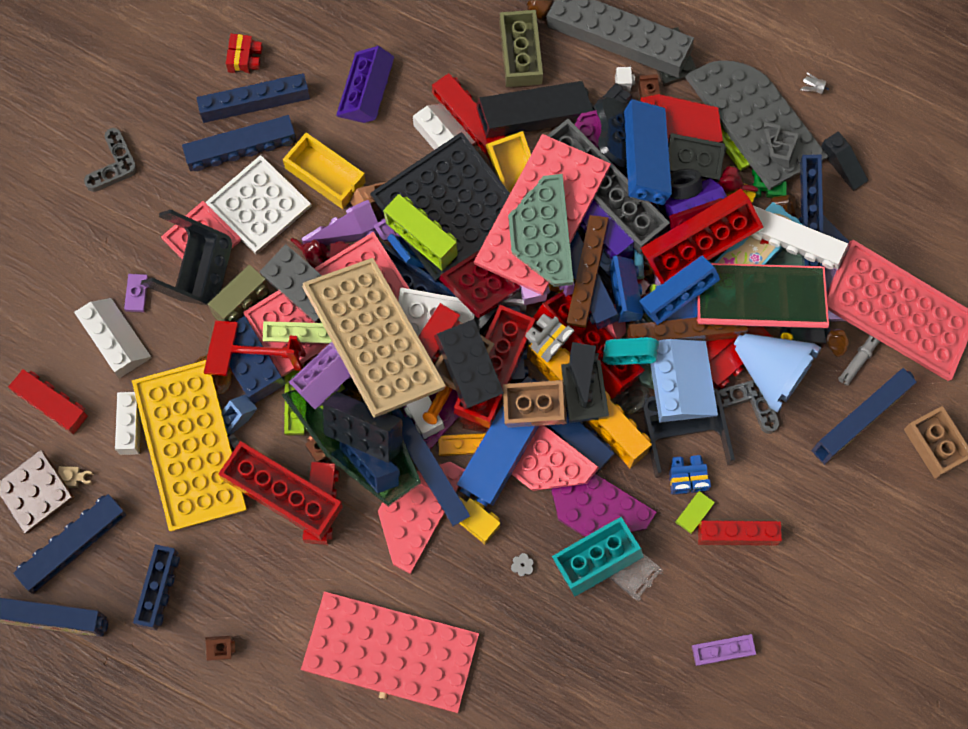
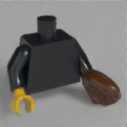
(835, 338)

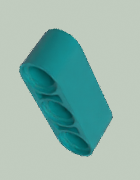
(630, 351)

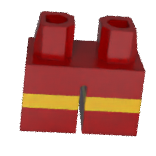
(240, 53)

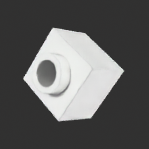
(624, 78)

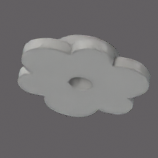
(522, 559)

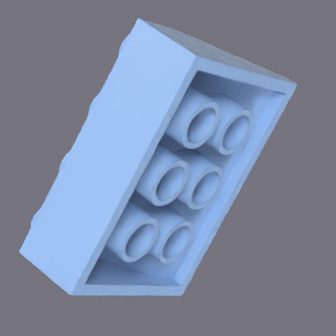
(683, 381)

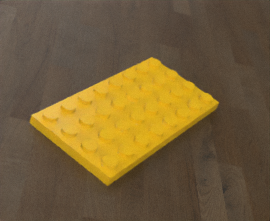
(187, 445)

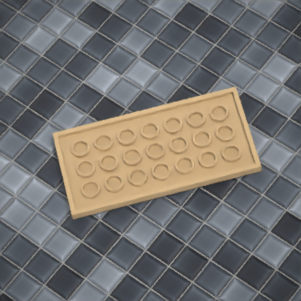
(373, 337)

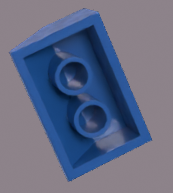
(626, 289)

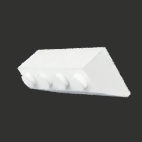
(113, 336)

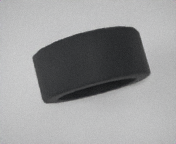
(680, 189)

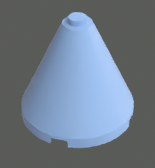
(775, 364)

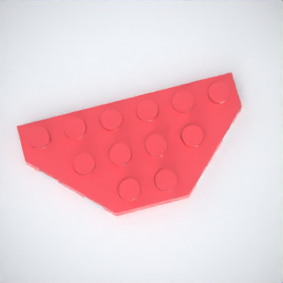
(552, 463)
(413, 519)

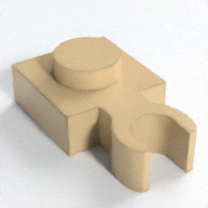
(72, 476)

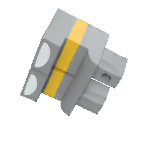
(550, 339)

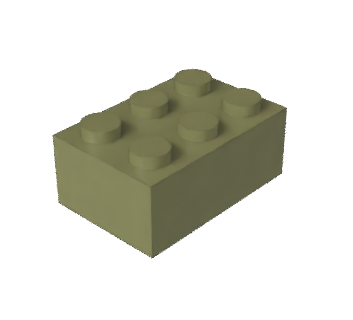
(239, 295)

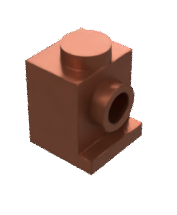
(648, 85)
(317, 454)
(213, 653)

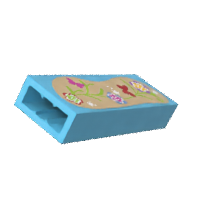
(753, 250)

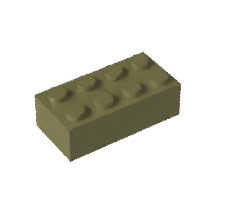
(521, 48)

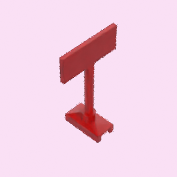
(223, 346)

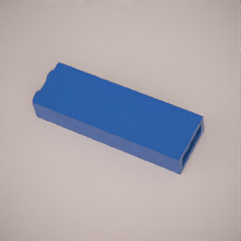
(647, 152)
(495, 460)

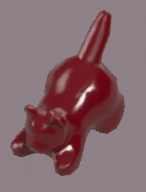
(732, 181)
(313, 251)

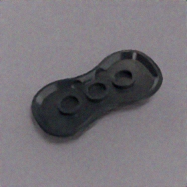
(612, 136)

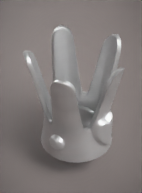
(818, 85)

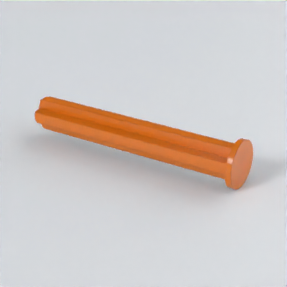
(436, 406)

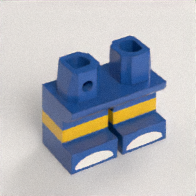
(688, 478)

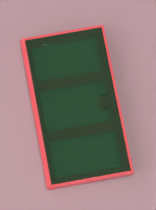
(765, 296)

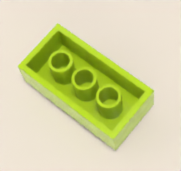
(421, 232)

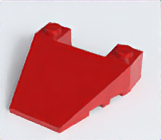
(689, 117)

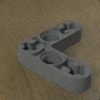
(117, 167)
(749, 395)

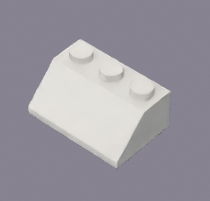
(438, 125)

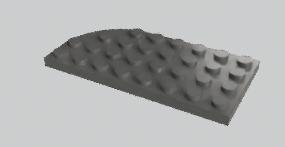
(745, 103)

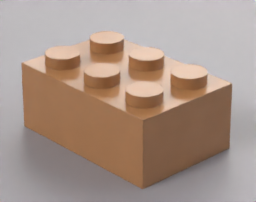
(534, 404)
(938, 442)

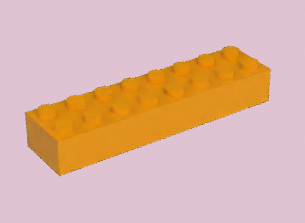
(615, 430)

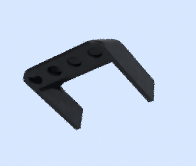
(202, 263)
(659, 430)

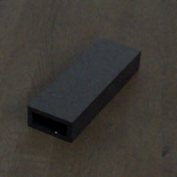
(532, 108)

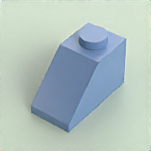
(237, 413)

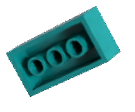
(598, 556)

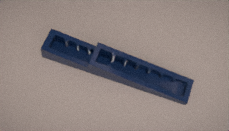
(433, 473)

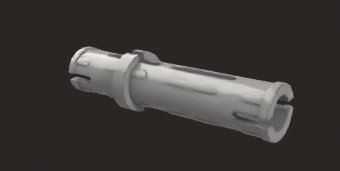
(863, 354)

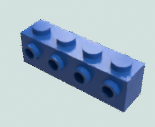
(680, 290)

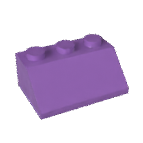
(321, 376)

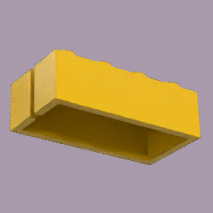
(509, 158)
(324, 170)

